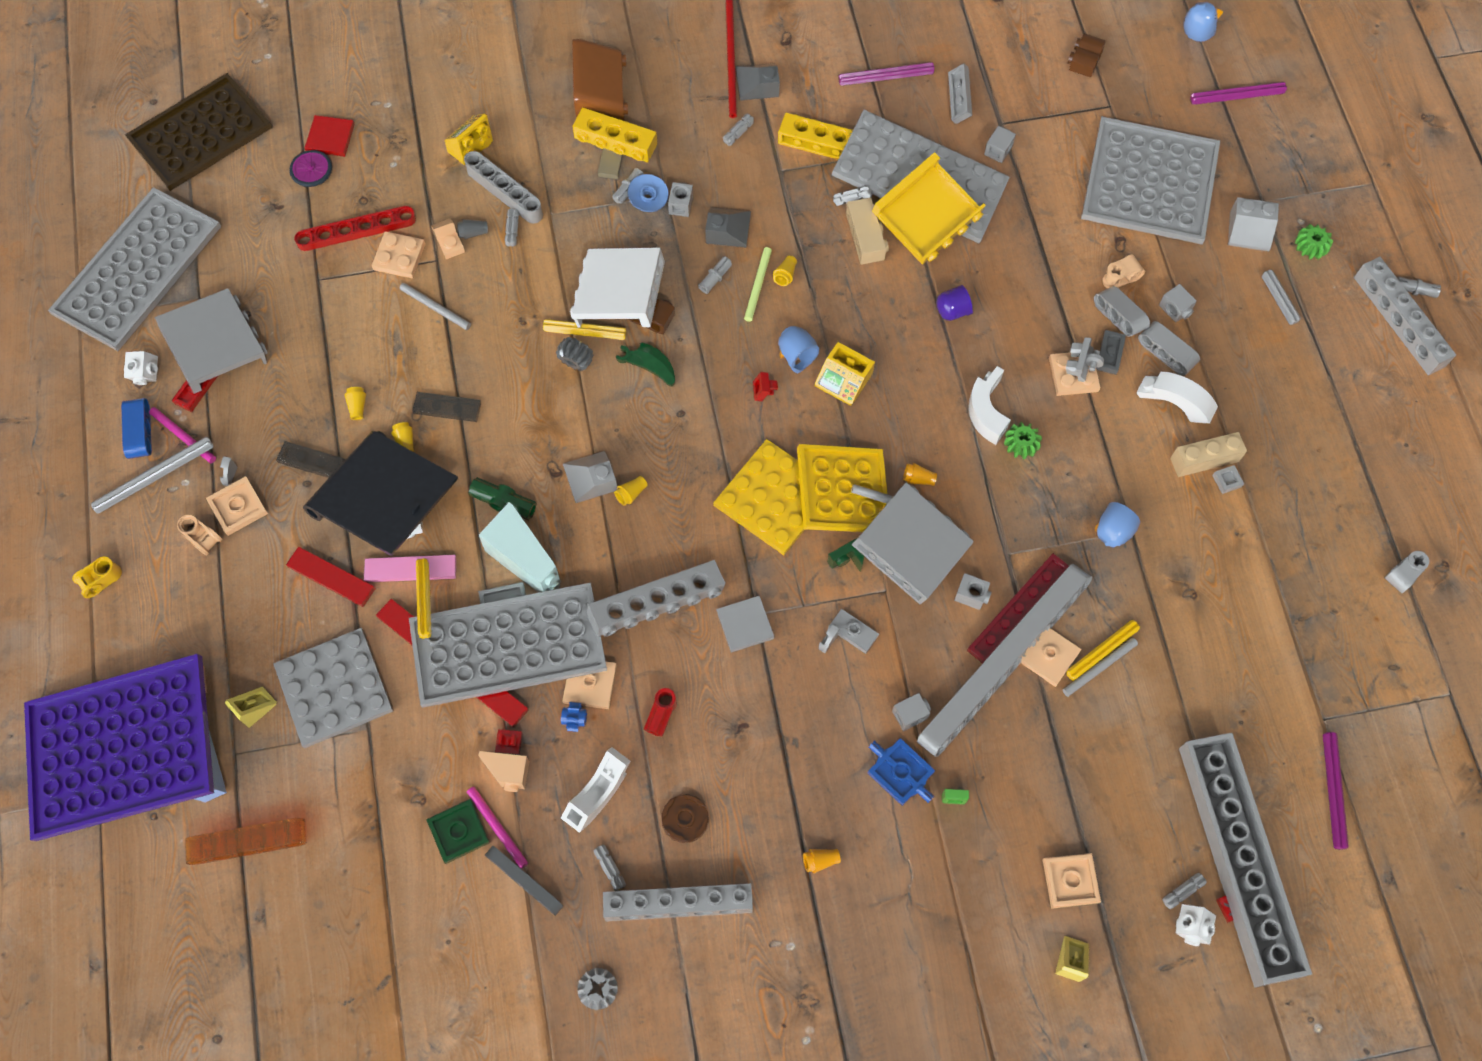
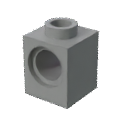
(1000, 144)
(681, 206)
(1178, 303)
(965, 597)
(911, 712)

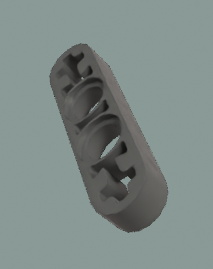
(524, 880)

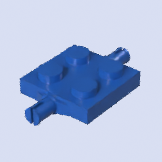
(901, 772)

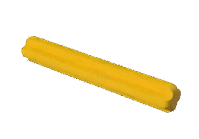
(585, 330)
(423, 598)
(1102, 650)

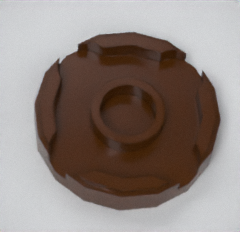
(685, 818)

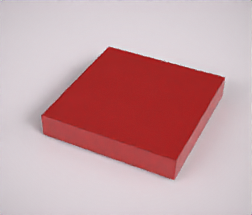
(330, 135)

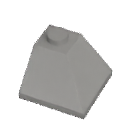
(590, 476)

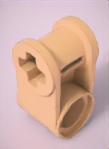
(1123, 272)
(200, 536)

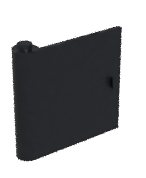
(381, 492)

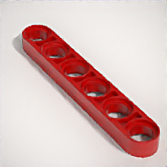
(354, 224)

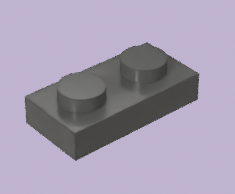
(1111, 351)

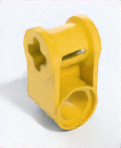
(95, 578)

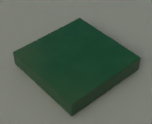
(458, 831)

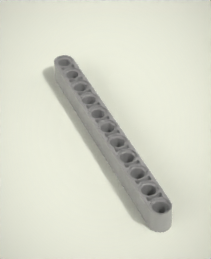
(1003, 660)

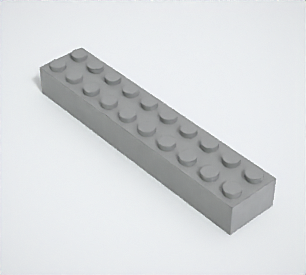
(1244, 861)

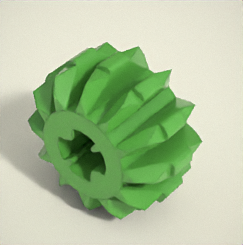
(1313, 241)
(1022, 440)

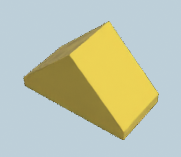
(251, 705)
(1073, 959)

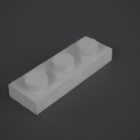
(960, 93)

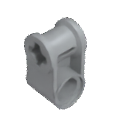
(1406, 572)

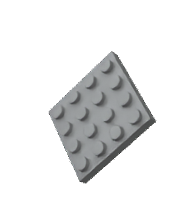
(332, 688)

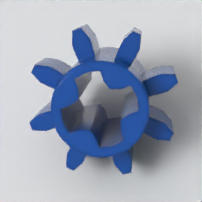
(574, 716)

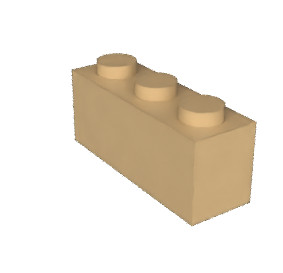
(866, 231)
(1208, 454)

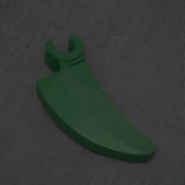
(651, 360)

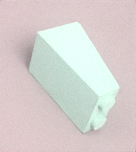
(518, 550)

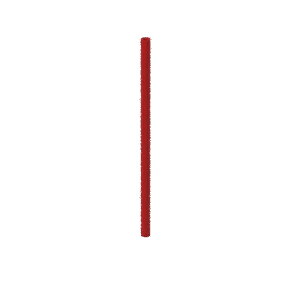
(731, 59)

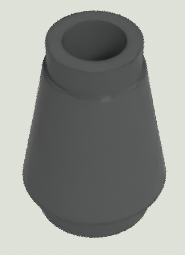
(471, 228)

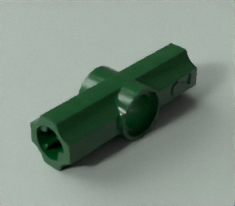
(500, 495)

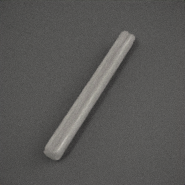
(152, 475)

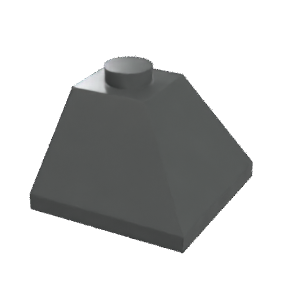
(758, 81)
(727, 227)

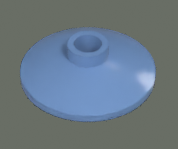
(648, 185)

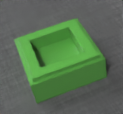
(953, 796)

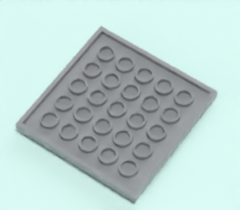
(1151, 180)

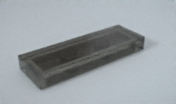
(446, 406)
(308, 459)

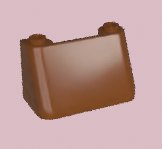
(598, 79)

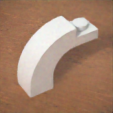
(1181, 391)
(983, 415)
(597, 792)

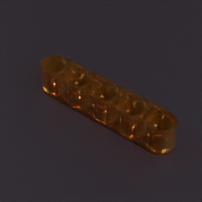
(245, 841)

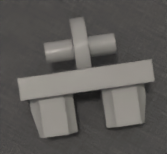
(1087, 359)

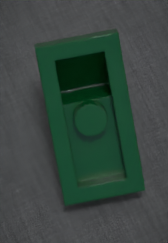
(843, 554)

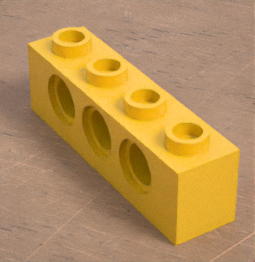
(615, 135)
(813, 135)

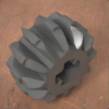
(574, 354)

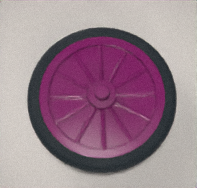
(310, 168)

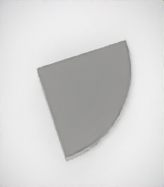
(229, 471)
(832, 634)

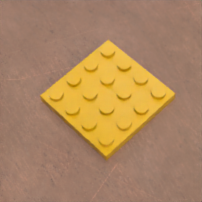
(827, 482)
(766, 497)

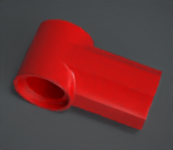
(660, 714)

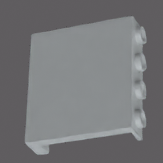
(210, 337)
(913, 543)

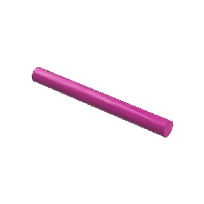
(175, 429)
(497, 827)

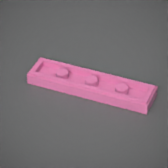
(405, 568)

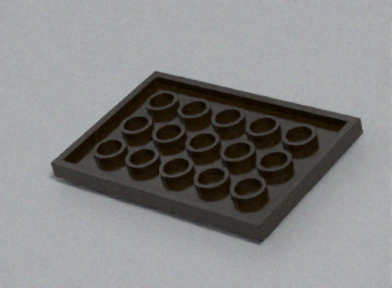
(198, 131)

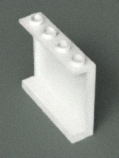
(619, 285)

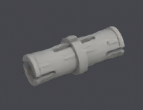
(1419, 287)

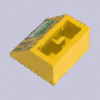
(471, 136)
(845, 374)

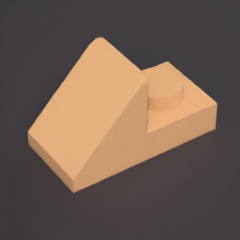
(448, 238)

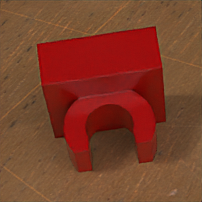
(763, 386)
(508, 742)

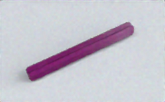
(886, 73)
(1238, 93)
(1335, 791)

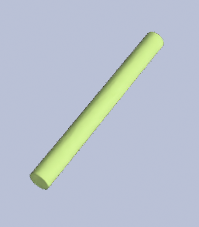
(758, 284)

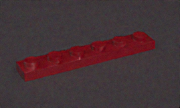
(1017, 608)

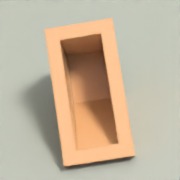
(507, 769)

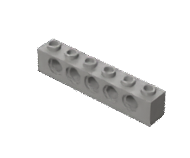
(1404, 316)
(706, 574)
(677, 902)

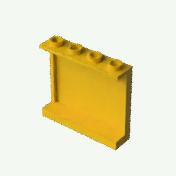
(927, 210)

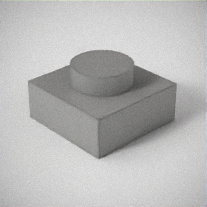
(1228, 479)

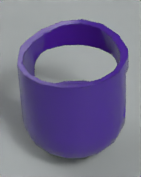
(954, 303)

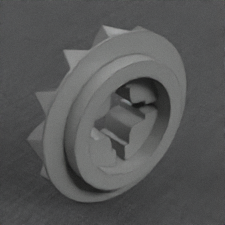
(609, 989)

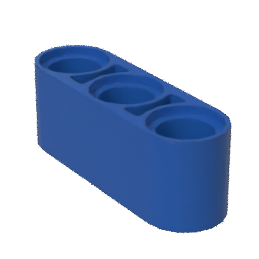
(136, 428)

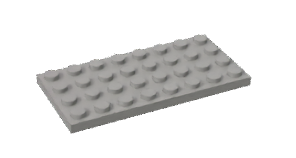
(885, 153)
(135, 269)
(507, 645)

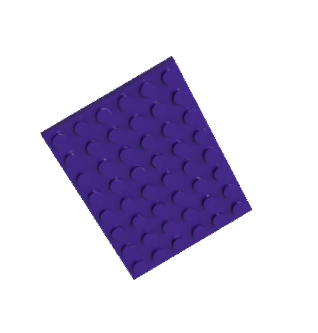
(117, 748)

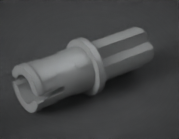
(622, 193)
(715, 275)

